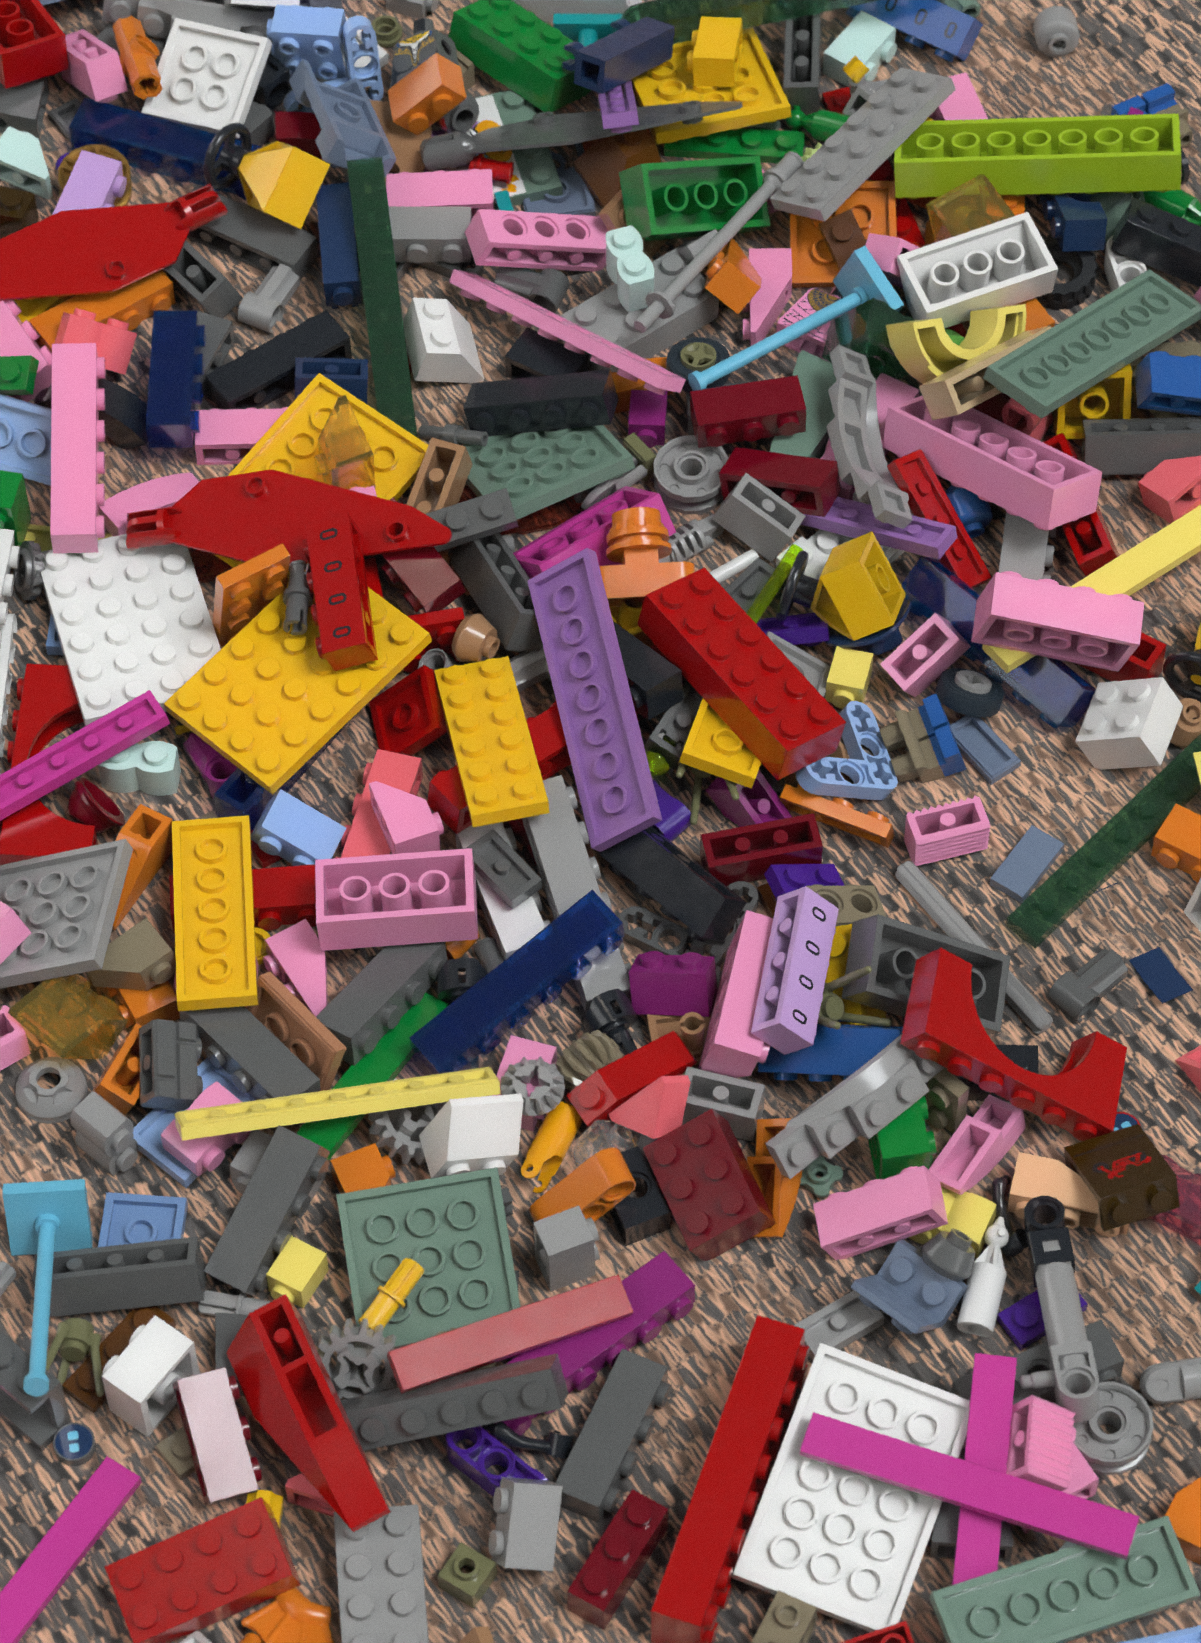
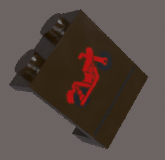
(1124, 1176)

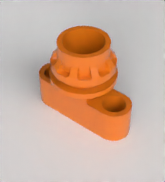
(638, 543)

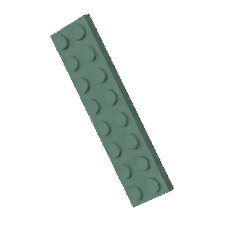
(1093, 343)

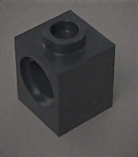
(273, 83)

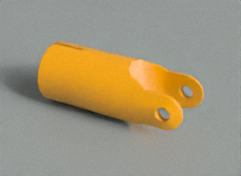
(551, 1144)

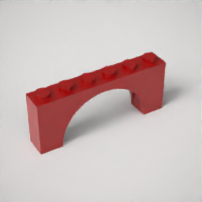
(44, 712)
(945, 1028)

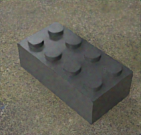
(892, 951)

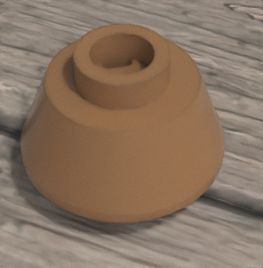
(475, 639)
(1188, 724)

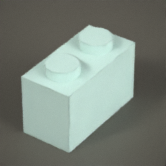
(866, 39)

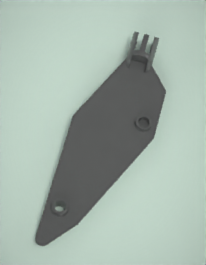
(549, 130)

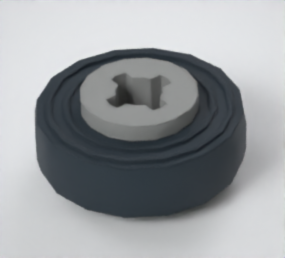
(969, 692)

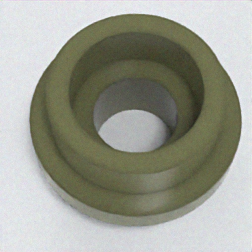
(387, 24)

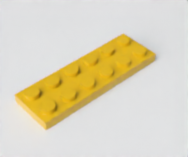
(491, 742)
(214, 913)

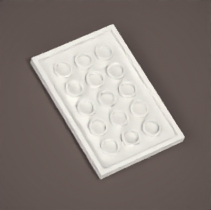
(128, 622)
(839, 1534)

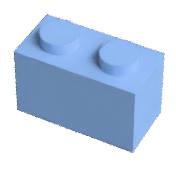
(296, 831)

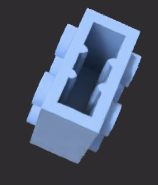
(311, 36)

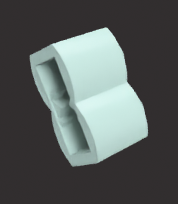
(629, 267)
(143, 767)

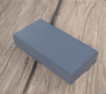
(984, 748)
(1026, 864)

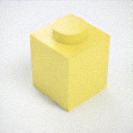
(848, 676)
(297, 1272)

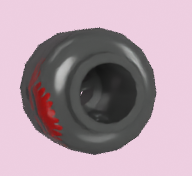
(461, 117)

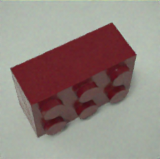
(708, 1185)

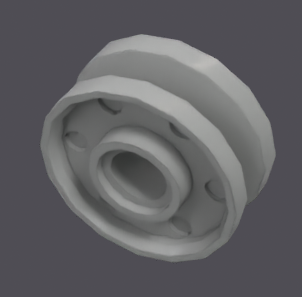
(685, 492)
(1124, 1449)

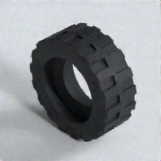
(1076, 291)

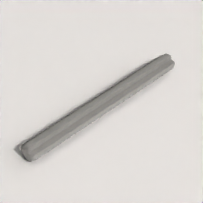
(956, 927)

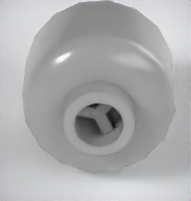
(1056, 28)

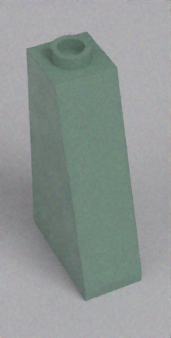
(815, 379)

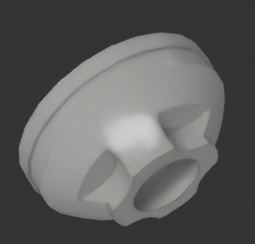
(51, 1104)

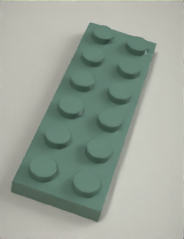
(1069, 1592)

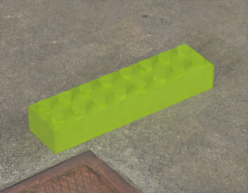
(1042, 155)

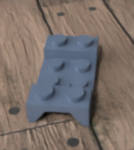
(345, 117)

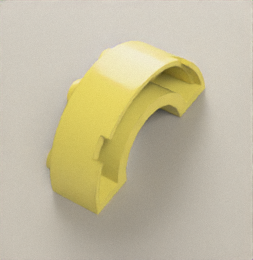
(929, 352)

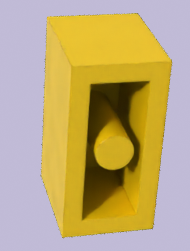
(716, 52)

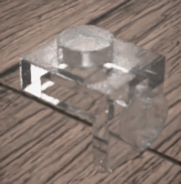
(599, 1136)

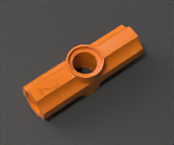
(137, 57)

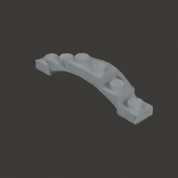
(159, 15)
(857, 439)
(854, 1108)

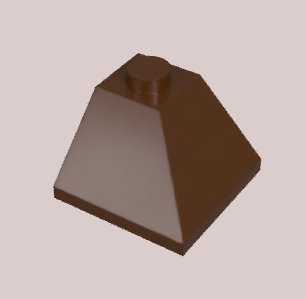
(608, 156)

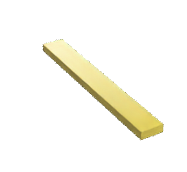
(1129, 571)
(336, 1103)

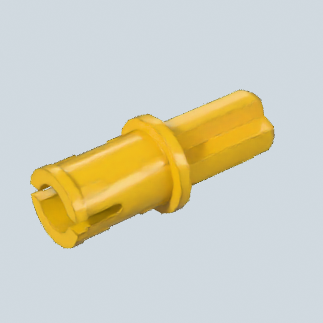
(393, 1293)

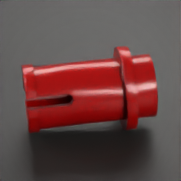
(501, 170)

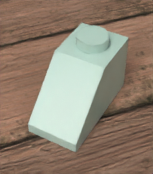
(24, 163)

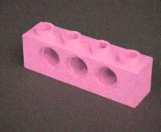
(537, 240)

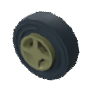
(696, 355)

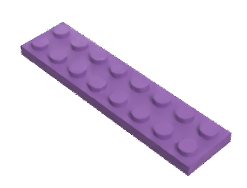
(594, 700)

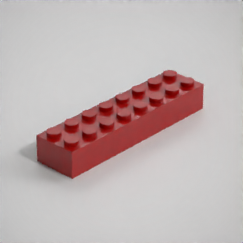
(730, 1484)

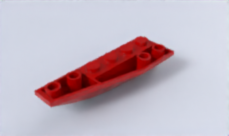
(302, 1410)

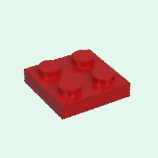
(409, 713)

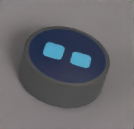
(74, 1444)

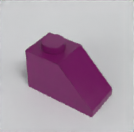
(753, 805)

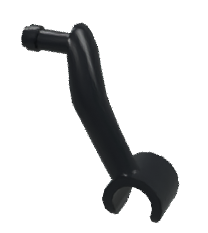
(1016, 1241)
(555, 1445)

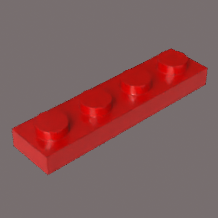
(930, 502)

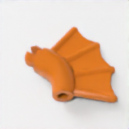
(291, 1620)

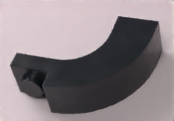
(123, 414)

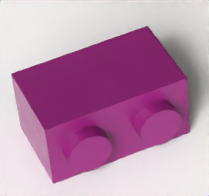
(673, 984)

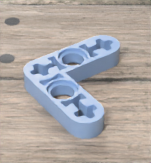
(369, 75)
(871, 775)

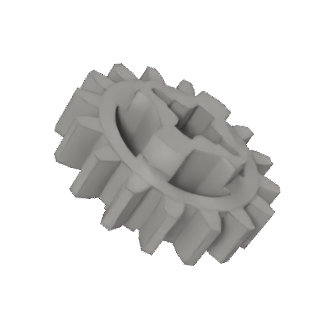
(401, 1130)
(359, 1346)

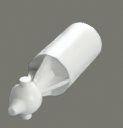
(985, 1285)

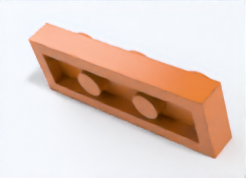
(839, 814)

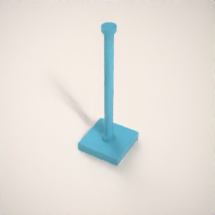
(856, 281)
(43, 1221)

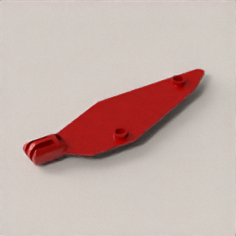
(101, 246)
(265, 508)

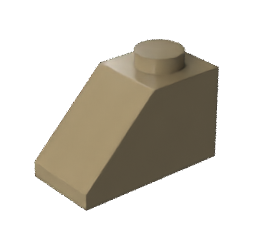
(136, 960)

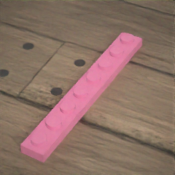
(576, 337)

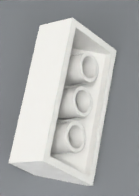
(977, 271)

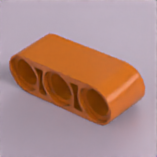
(592, 1186)

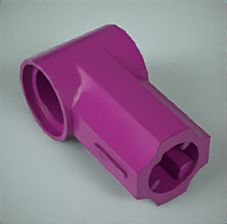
(210, 764)

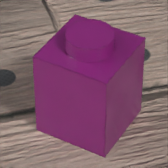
(648, 417)

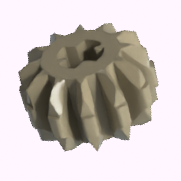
(586, 1057)

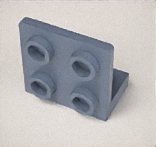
(910, 1291)

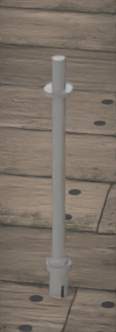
(661, 303)

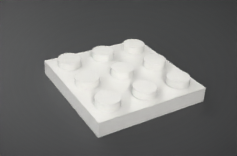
(208, 76)

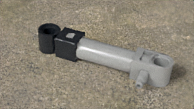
(1053, 1275)

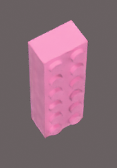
(996, 463)

